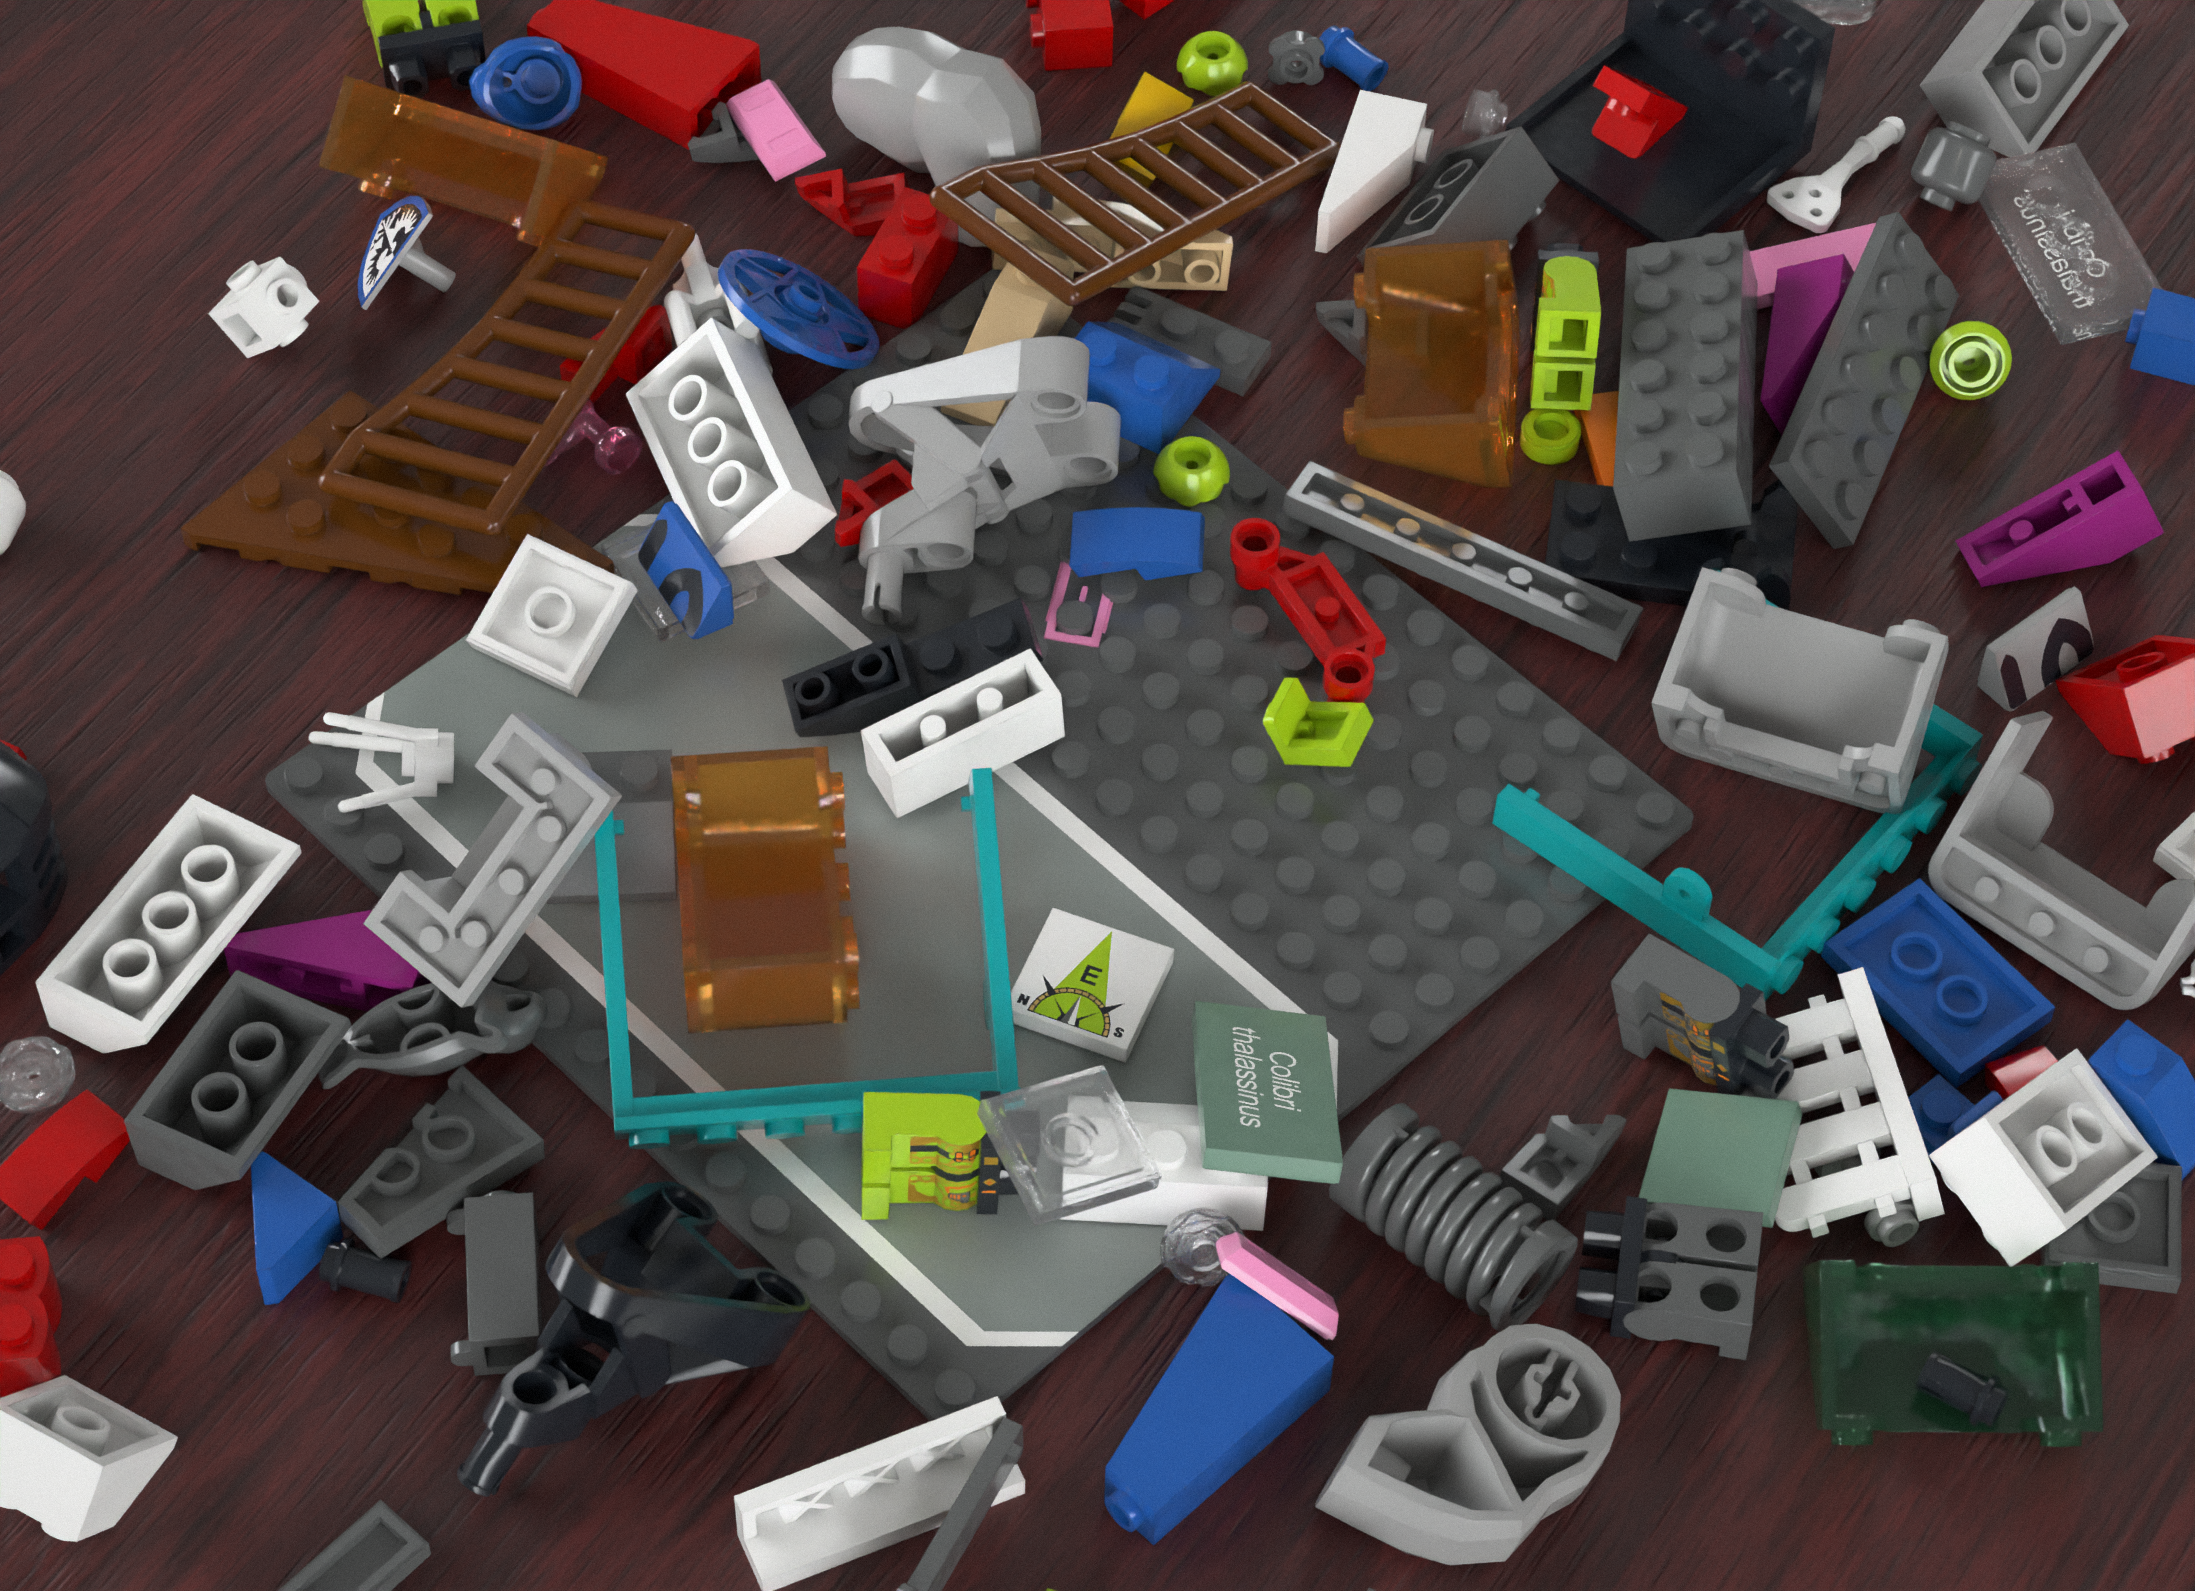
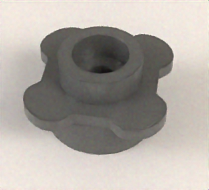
(1296, 47)

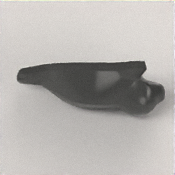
(431, 1034)

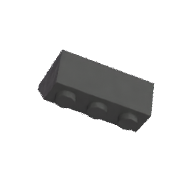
(1472, 195)
(231, 1082)

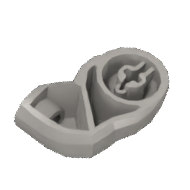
(1491, 1456)

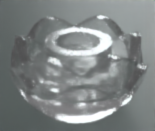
(35, 1057)
(1182, 1250)

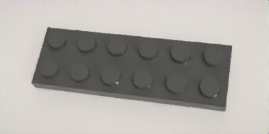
(1864, 381)

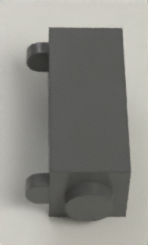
(500, 1281)

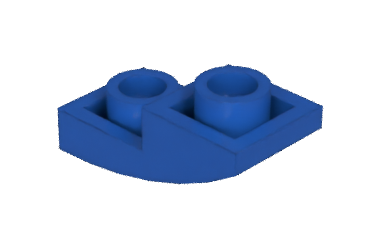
(1138, 538)

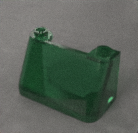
(2021, 1322)

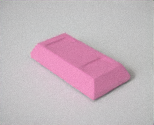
(774, 129)
(1278, 1284)

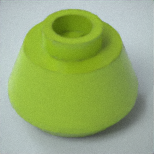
(1970, 360)

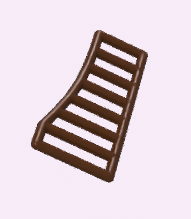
(1141, 146)
(498, 326)

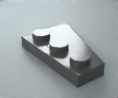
(451, 1154)

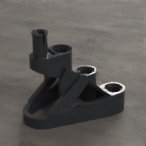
(659, 1308)

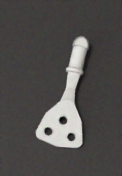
(1796, 196)

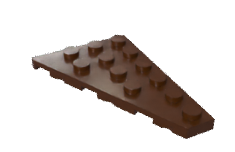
(288, 519)

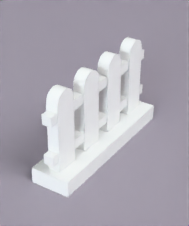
(1859, 1128)

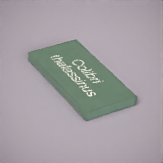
(1265, 1093)

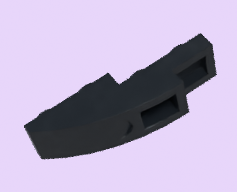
(894, 675)

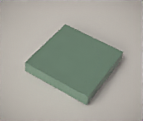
(1722, 1152)

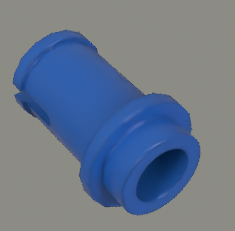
(1352, 58)

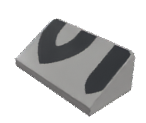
(2037, 651)

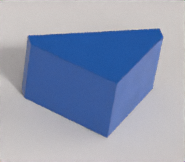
(289, 1226)

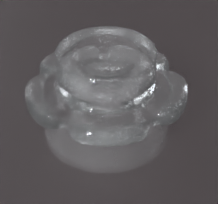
(1484, 114)

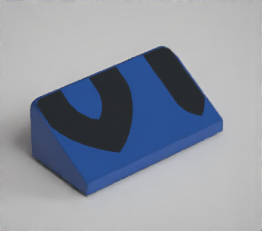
(687, 574)

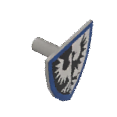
(397, 243)

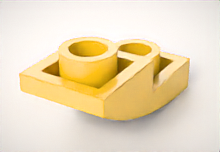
(1148, 104)

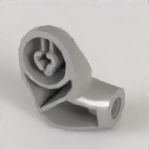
(936, 107)

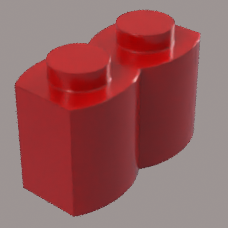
(27, 1315)

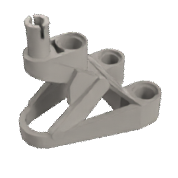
(1041, 441)

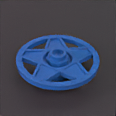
(795, 309)

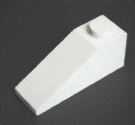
(1373, 163)

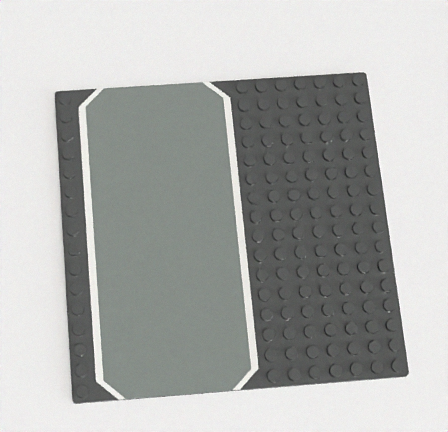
(1155, 814)

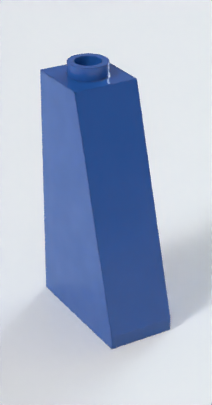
(1217, 1406)

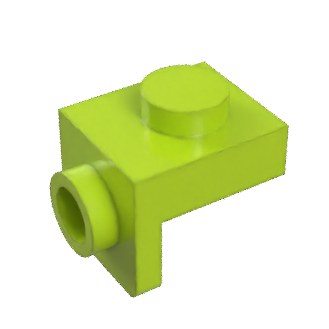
(1313, 730)

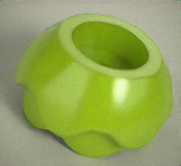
(1212, 62)
(1191, 470)

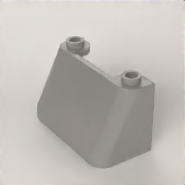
(1798, 694)

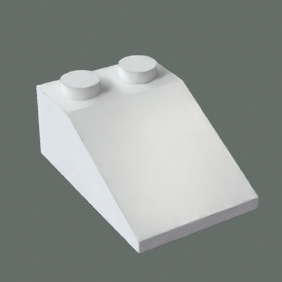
(2043, 1158)

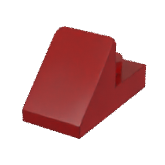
(1634, 113)

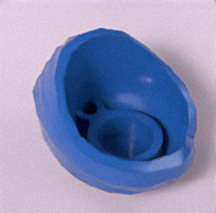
(542, 88)

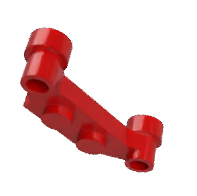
(1317, 605)

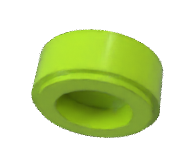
(1550, 435)

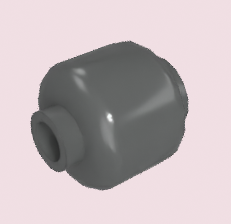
(1953, 165)

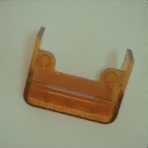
(456, 159)

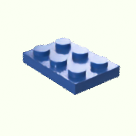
(1940, 982)

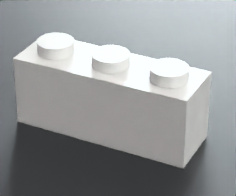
(963, 728)

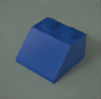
(1144, 381)

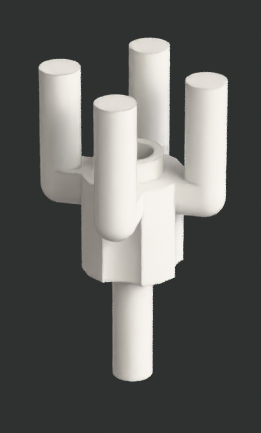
(700, 297)

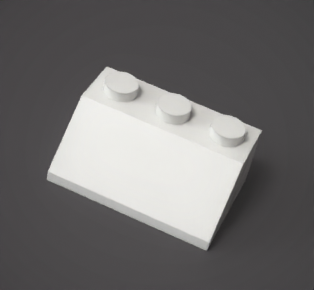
(1174, 1143)

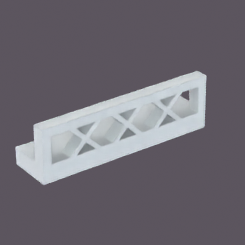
(866, 1497)

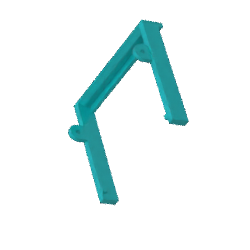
(1683, 903)
(788, 1109)

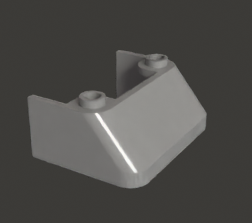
(2044, 902)

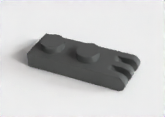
(1230, 349)

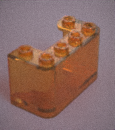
(763, 890)

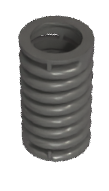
(1452, 1217)

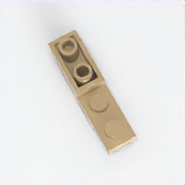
(1194, 267)

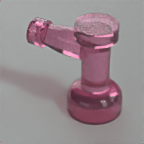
(614, 448)

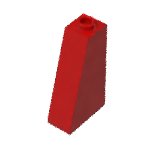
(650, 65)

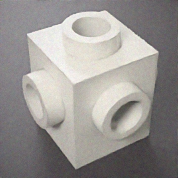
(264, 306)

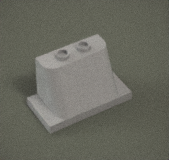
(469, 923)

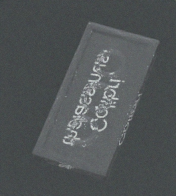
(2067, 242)

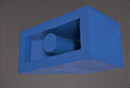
(2153, 1092)

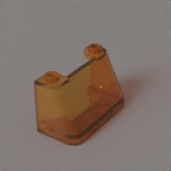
(1440, 361)

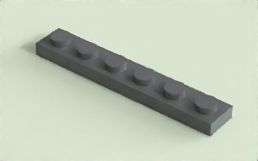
(1462, 560)

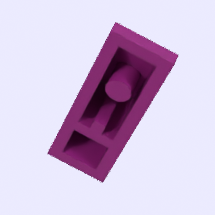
(1801, 316)
(2066, 527)
(325, 961)

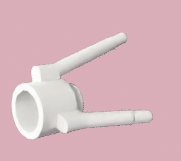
(424, 751)

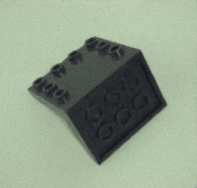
(1752, 98)

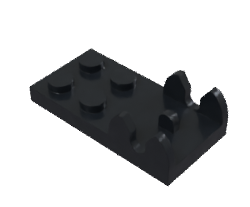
(1593, 545)

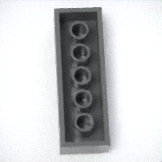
(1686, 387)

